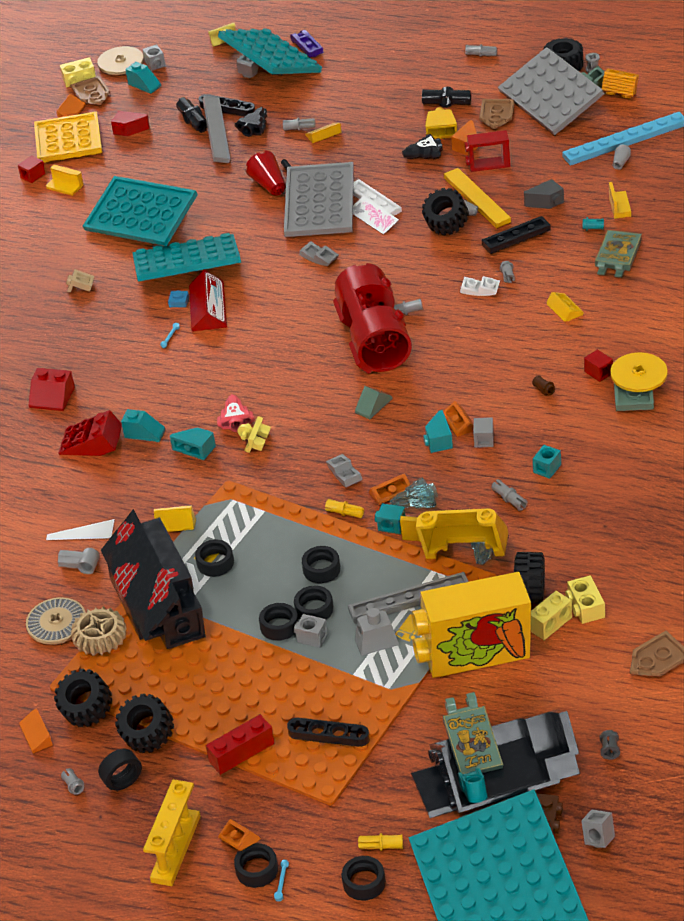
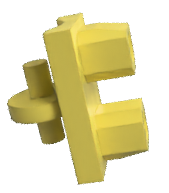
(213, 34)
(250, 433)

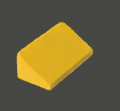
(324, 132)
(563, 306)
(176, 518)

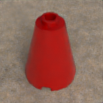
(266, 172)

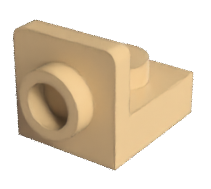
(80, 280)

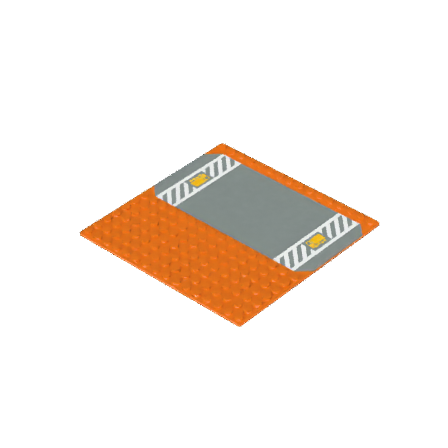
(243, 674)

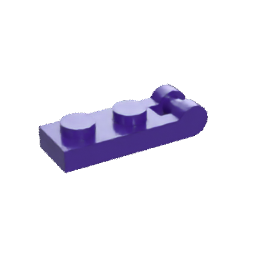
(307, 43)

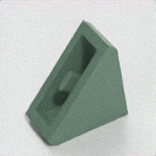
(371, 402)

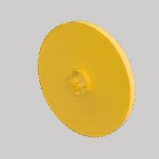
(639, 372)

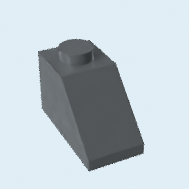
(544, 195)

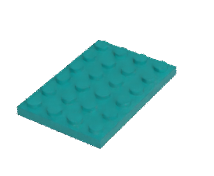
(269, 51)
(140, 210)
(186, 257)

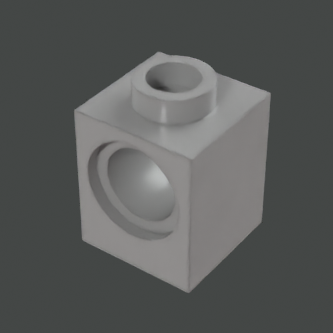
(154, 57)
(483, 432)
(311, 630)
(598, 828)

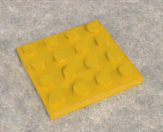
(68, 137)

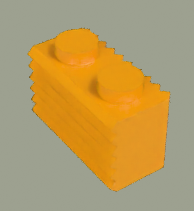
(620, 83)

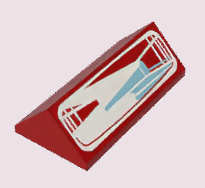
(207, 302)

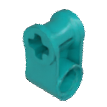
(473, 785)

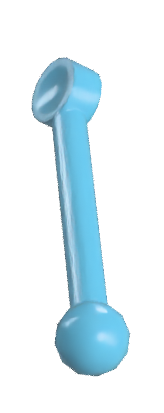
(176, 326)
(278, 896)

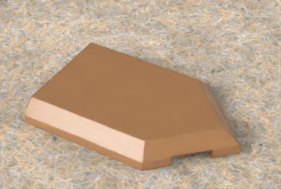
(91, 90)
(496, 112)
(657, 656)

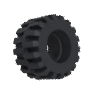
(569, 50)
(453, 219)
(532, 571)
(93, 707)
(137, 710)

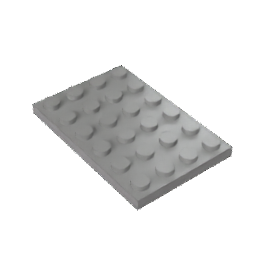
(551, 90)
(319, 199)

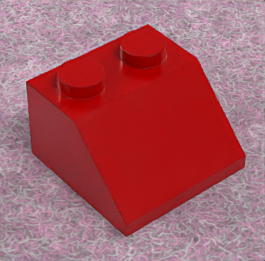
(51, 389)

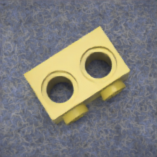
(77, 71)
(585, 599)
(550, 615)

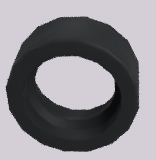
(321, 553)
(215, 568)
(314, 593)
(278, 610)
(113, 762)
(256, 879)
(368, 891)

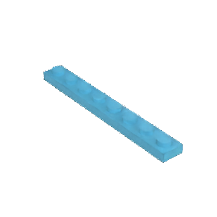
(625, 137)

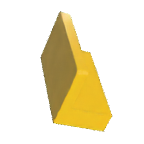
(65, 180)
(619, 203)

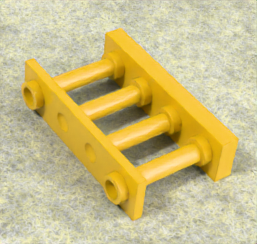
(172, 833)

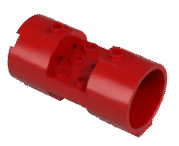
(376, 329)

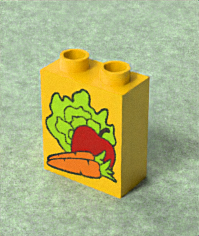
(473, 625)

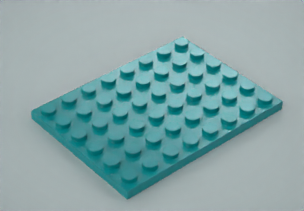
(497, 866)

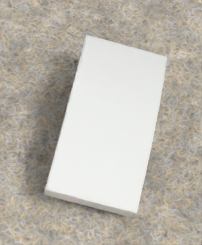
(474, 287)

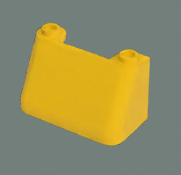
(440, 528)

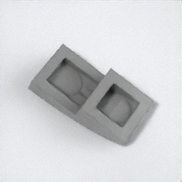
(318, 255)
(343, 470)

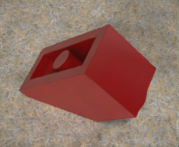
(129, 123)

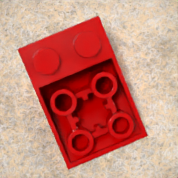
(92, 436)

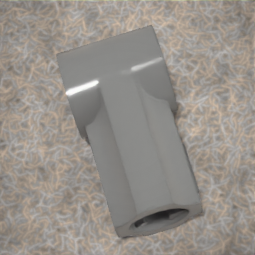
(84, 561)

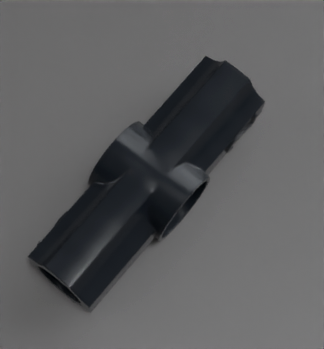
(446, 97)
(192, 114)

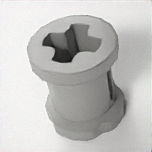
(592, 61)

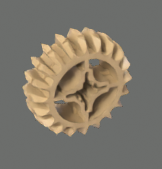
(98, 631)

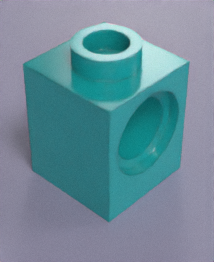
(546, 461)
(389, 518)

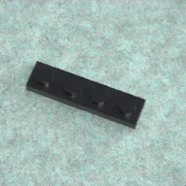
(516, 234)

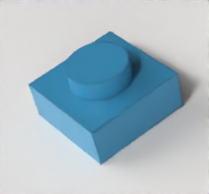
(178, 298)

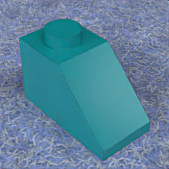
(142, 77)
(141, 426)
(438, 433)
(193, 442)

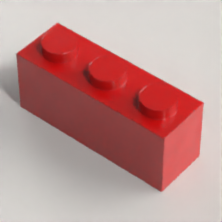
(240, 744)

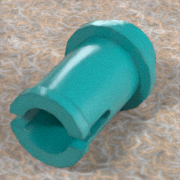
(592, 224)

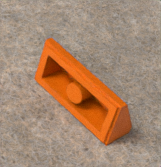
(70, 106)
(458, 419)
(387, 490)
(35, 731)
(237, 835)

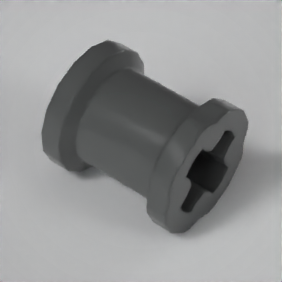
(611, 744)

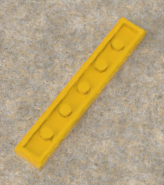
(476, 196)

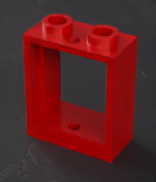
(488, 139)

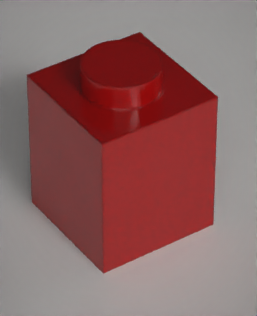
(31, 169)
(598, 365)

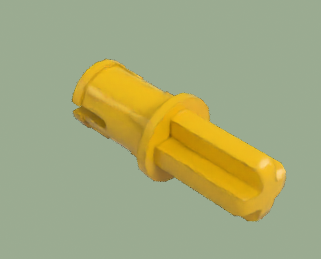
(344, 508)
(381, 842)

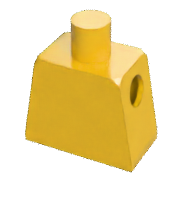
(441, 123)

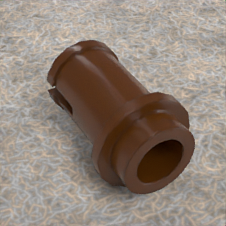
(546, 387)

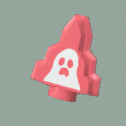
(234, 414)

